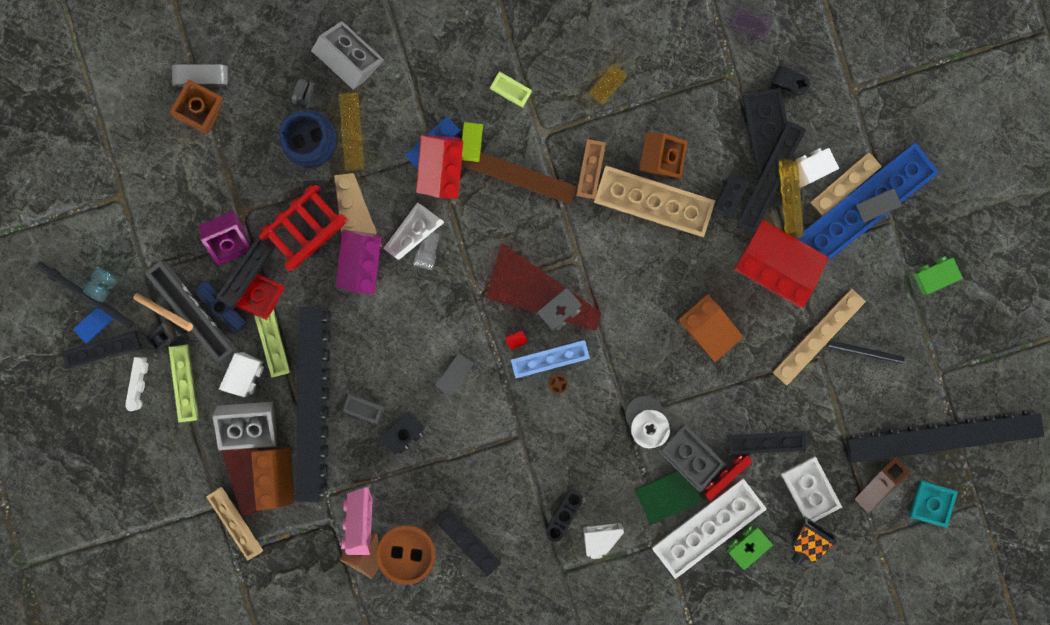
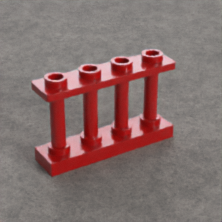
(322, 234)

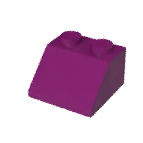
(224, 238)

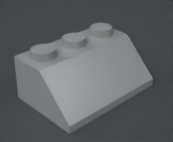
(347, 54)
(245, 425)

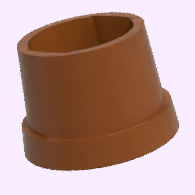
(404, 569)

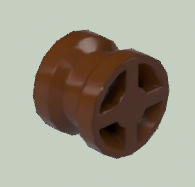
(558, 383)

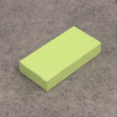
(511, 89)

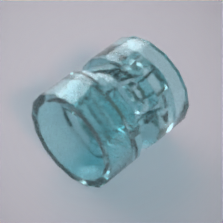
(95, 289)

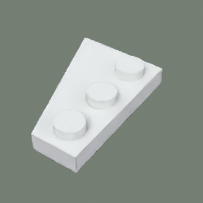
(412, 231)

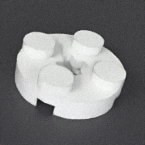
(652, 439)

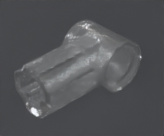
(426, 255)

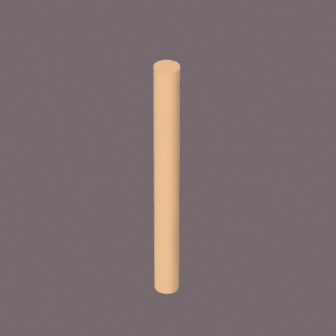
(162, 311)

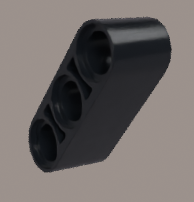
(559, 523)

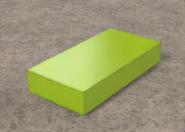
(472, 141)

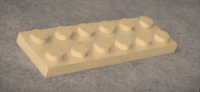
(654, 201)

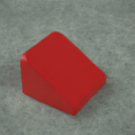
(516, 340)

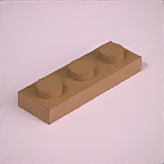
(591, 169)

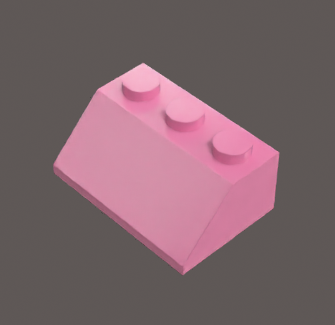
(357, 522)

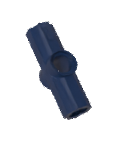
(229, 316)

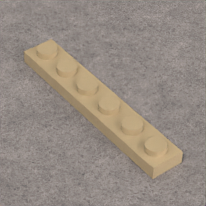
(818, 336)

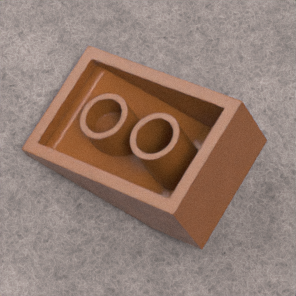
(710, 327)

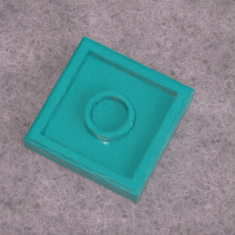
(933, 503)

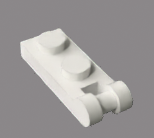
(136, 384)

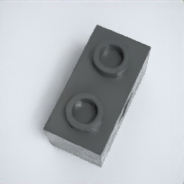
(565, 299)

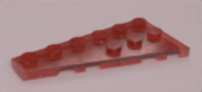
(529, 288)

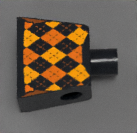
(811, 541)

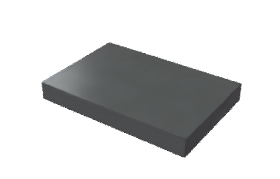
(691, 457)

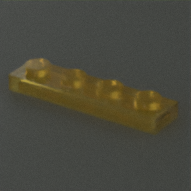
(351, 131)
(791, 198)

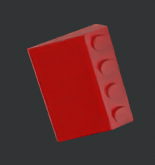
(781, 264)

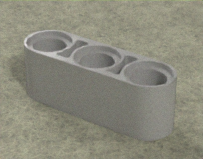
(201, 74)

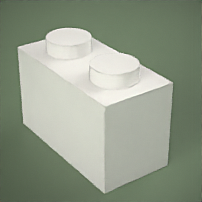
(816, 166)

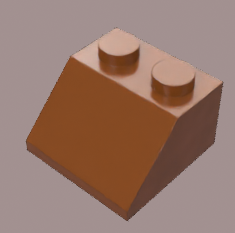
(197, 107)
(663, 155)

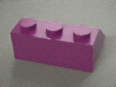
(358, 261)

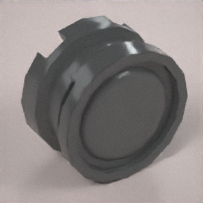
(303, 93)

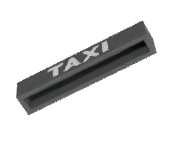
(191, 310)

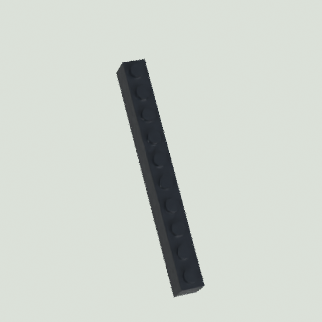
(944, 437)

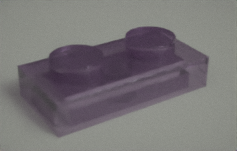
(751, 23)

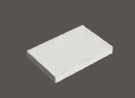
(811, 489)

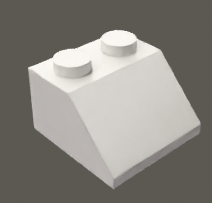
(242, 374)
(601, 538)

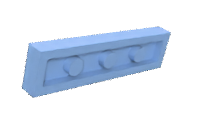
(550, 359)

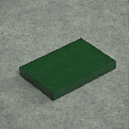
(667, 496)

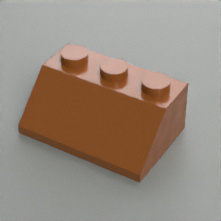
(272, 478)

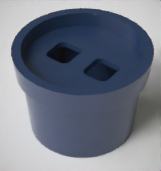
(313, 153)

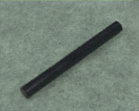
(866, 352)

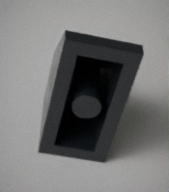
(165, 335)

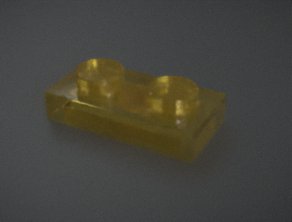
(608, 84)

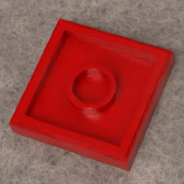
(261, 297)

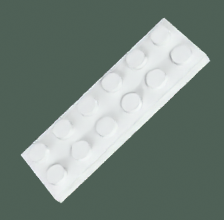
(708, 528)

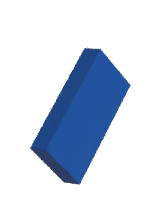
(93, 325)

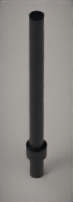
(55, 275)

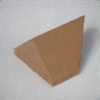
(365, 564)

